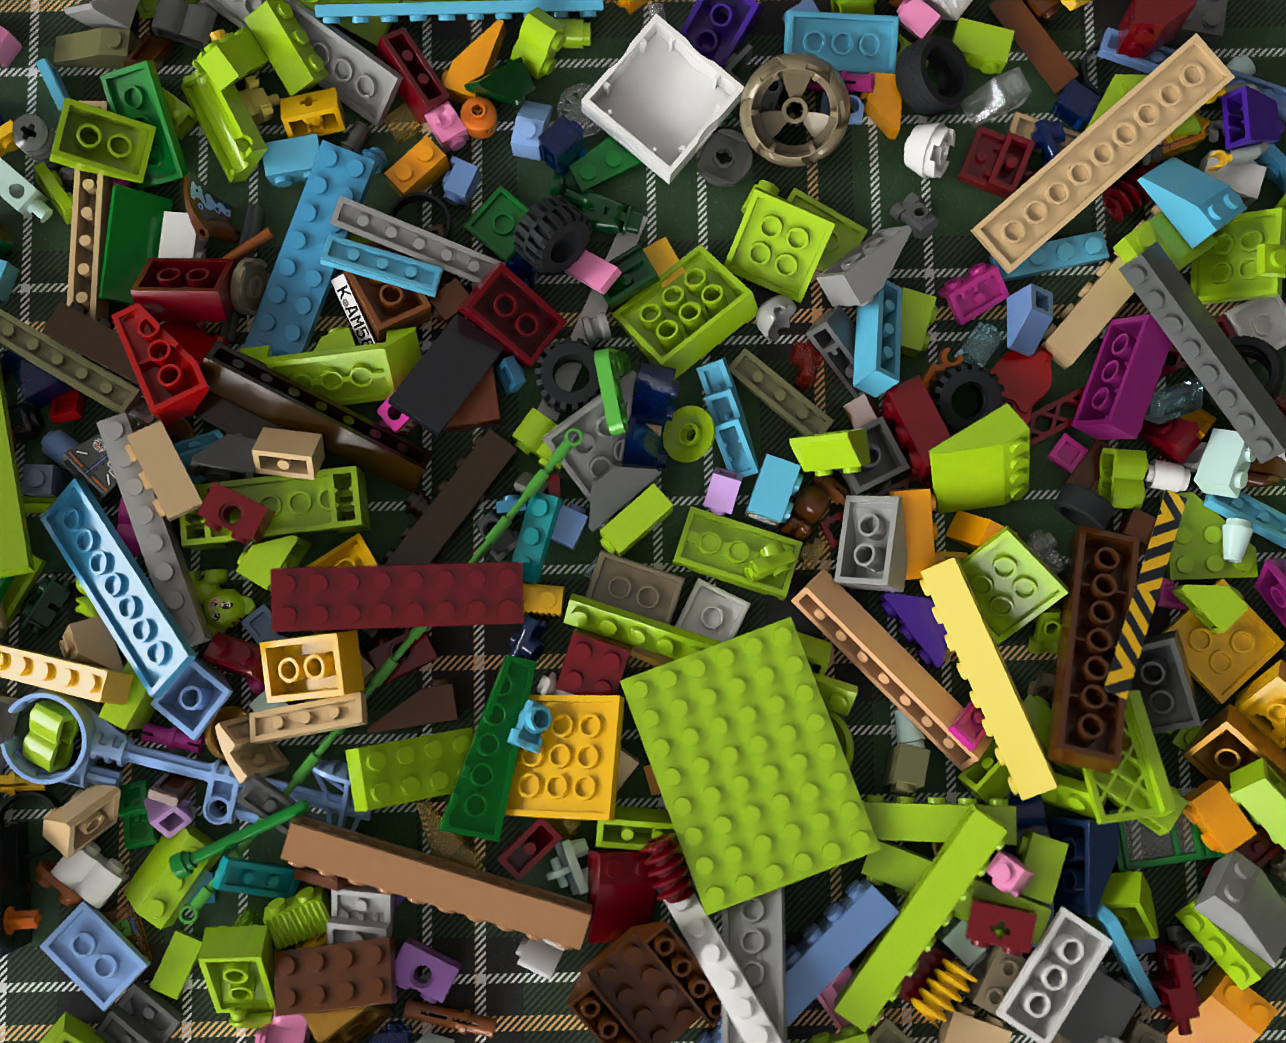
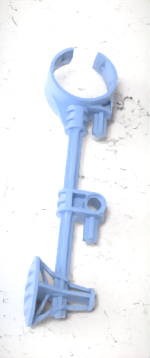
(106, 741)

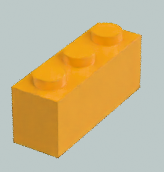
(919, 529)

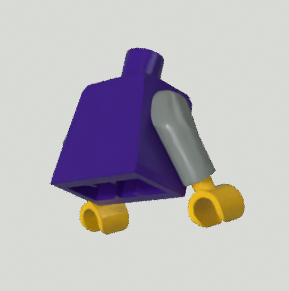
(1249, 124)

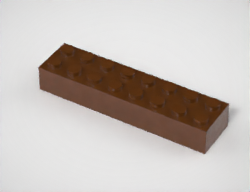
(1101, 584)

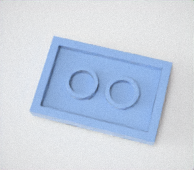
(95, 955)

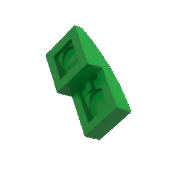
(136, 825)

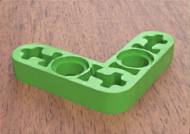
(610, 368)

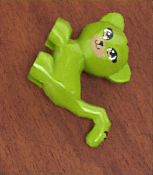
(221, 606)

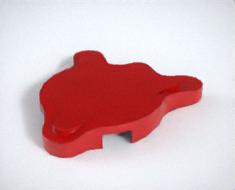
(1024, 380)

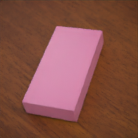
(594, 272)

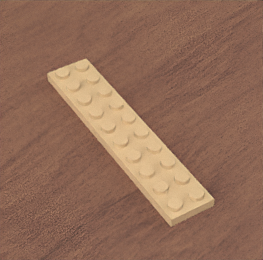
(1102, 153)

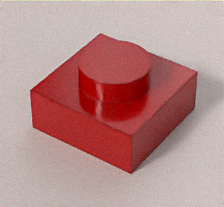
(67, 407)

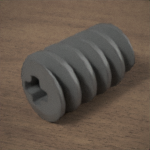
(34, 138)

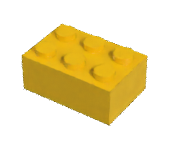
(312, 666)

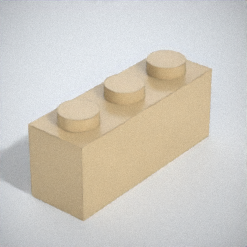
(163, 471)

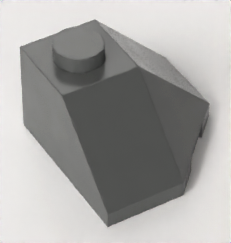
(225, 459)

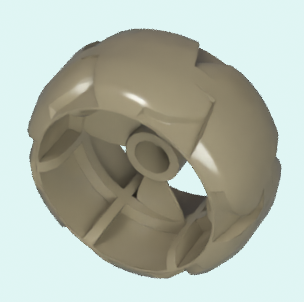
(826, 129)

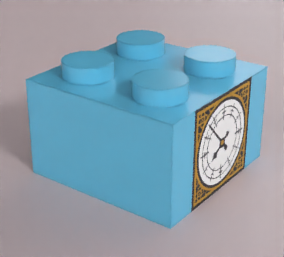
(772, 491)

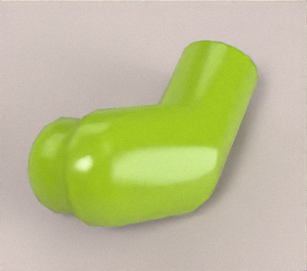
(242, 1019)

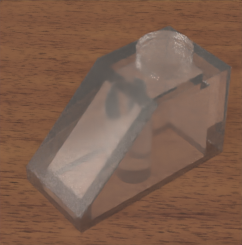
(997, 97)

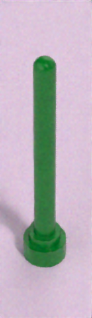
(184, 862)

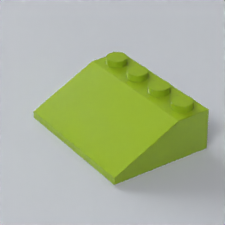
(683, 319)
(982, 464)

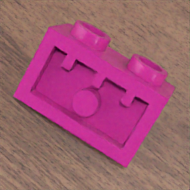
(974, 292)

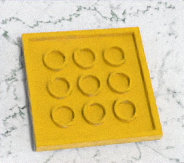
(576, 763)

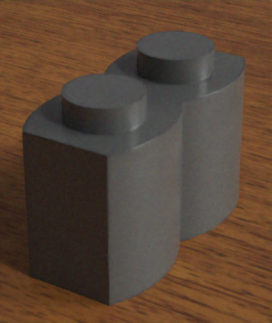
(185, 22)

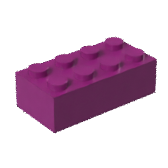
(1123, 379)

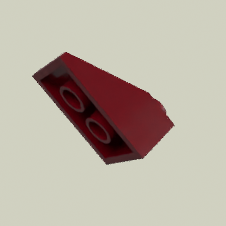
(618, 892)

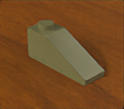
(95, 48)

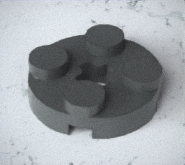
(729, 173)

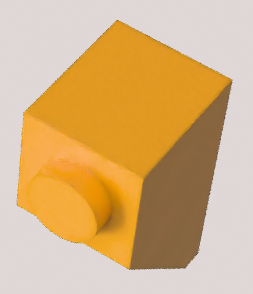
(884, 104)
(971, 530)

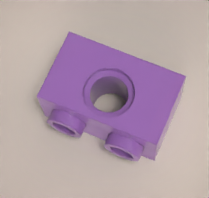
(442, 967)

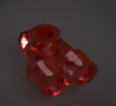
(809, 360)

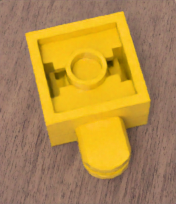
(1265, 703)

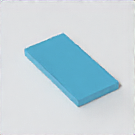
(845, 40)

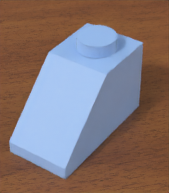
(529, 125)

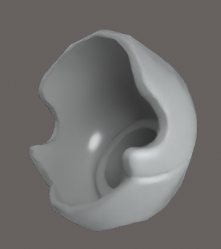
(774, 315)

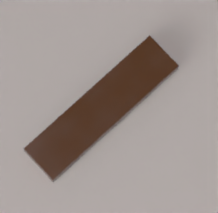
(1035, 43)

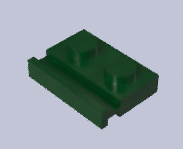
(635, 276)

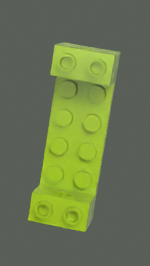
(329, 502)

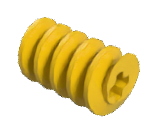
(943, 991)

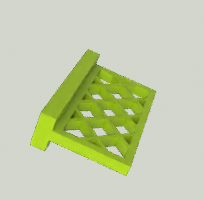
(1149, 767)

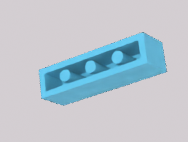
(878, 342)

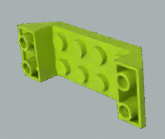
(351, 372)

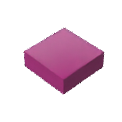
(1067, 453)

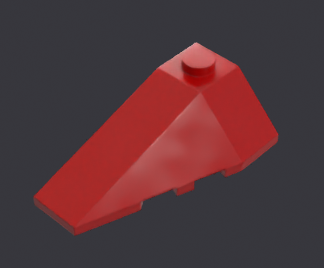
(163, 368)

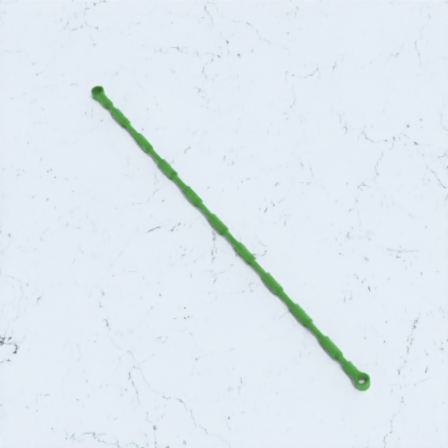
(391, 662)

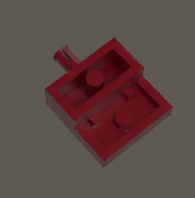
(997, 162)
(1175, 987)

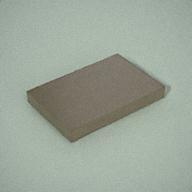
(635, 587)

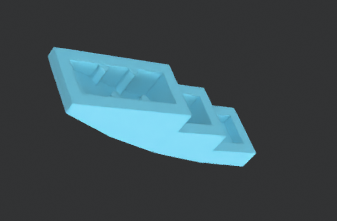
(728, 416)

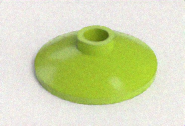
(679, 431)

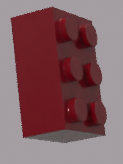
(185, 289)
(512, 314)
(915, 425)

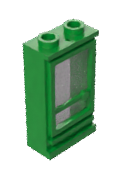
(1144, 848)

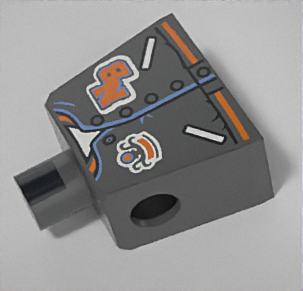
(92, 464)

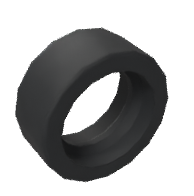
(1083, 507)

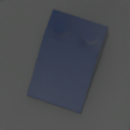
(1087, 861)

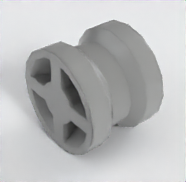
(596, 328)

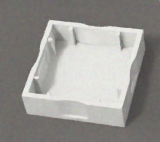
(662, 99)

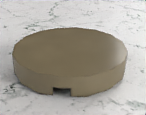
(249, 285)

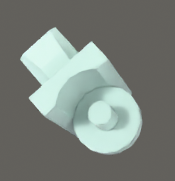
(568, 852)

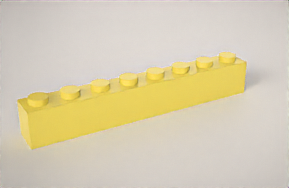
(989, 678)

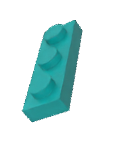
(536, 534)
(255, 878)

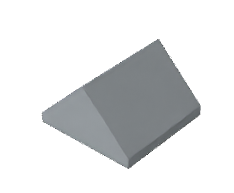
(104, 13)

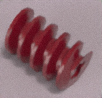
(1127, 194)
(668, 868)

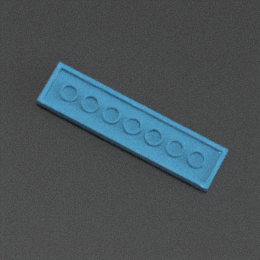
(298, 279)
(118, 588)

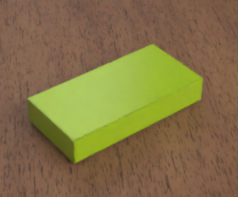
(177, 964)

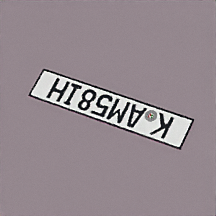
(352, 310)

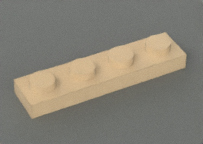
(308, 718)

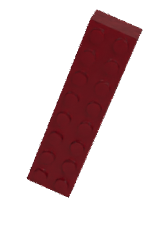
(396, 596)

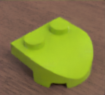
(1071, 796)

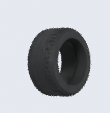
(951, 73)
(1265, 354)

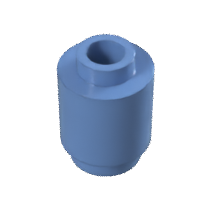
(56, 444)

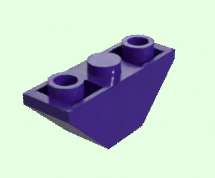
(917, 625)

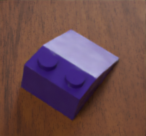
(720, 26)

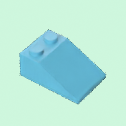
(1192, 199)

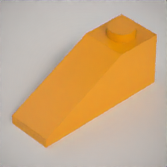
(473, 62)

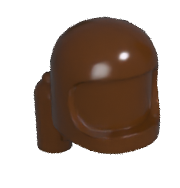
(807, 509)

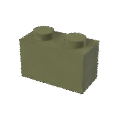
(905, 769)

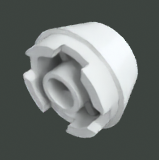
(928, 149)

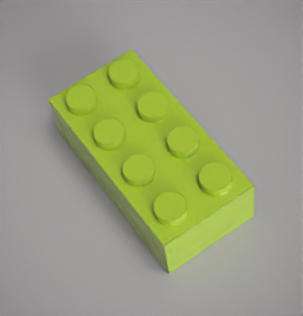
(406, 769)

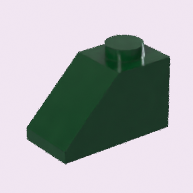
(504, 83)

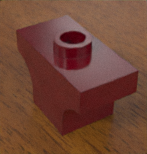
(1172, 439)

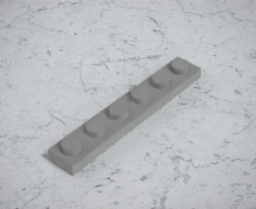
(411, 240)

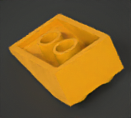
(1225, 1013)

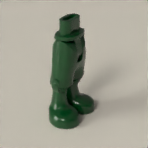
(603, 212)

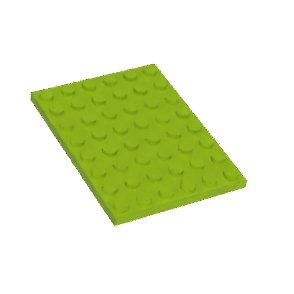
(749, 766)

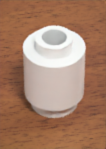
(1167, 475)

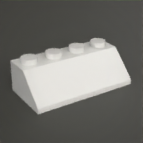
(1054, 977)

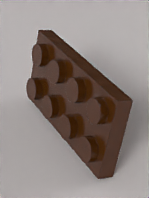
(335, 977)

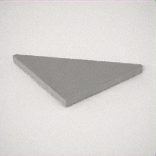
(598, 446)

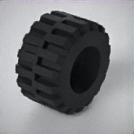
(552, 235)
(552, 360)
(983, 382)

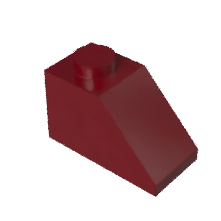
(529, 848)

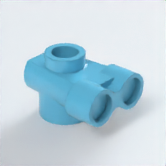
(530, 724)

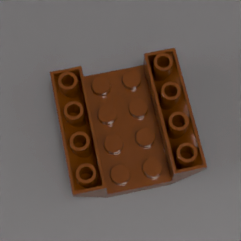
(644, 989)

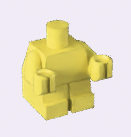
(257, 102)

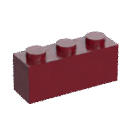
(420, 84)

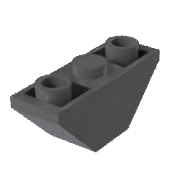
(616, 490)

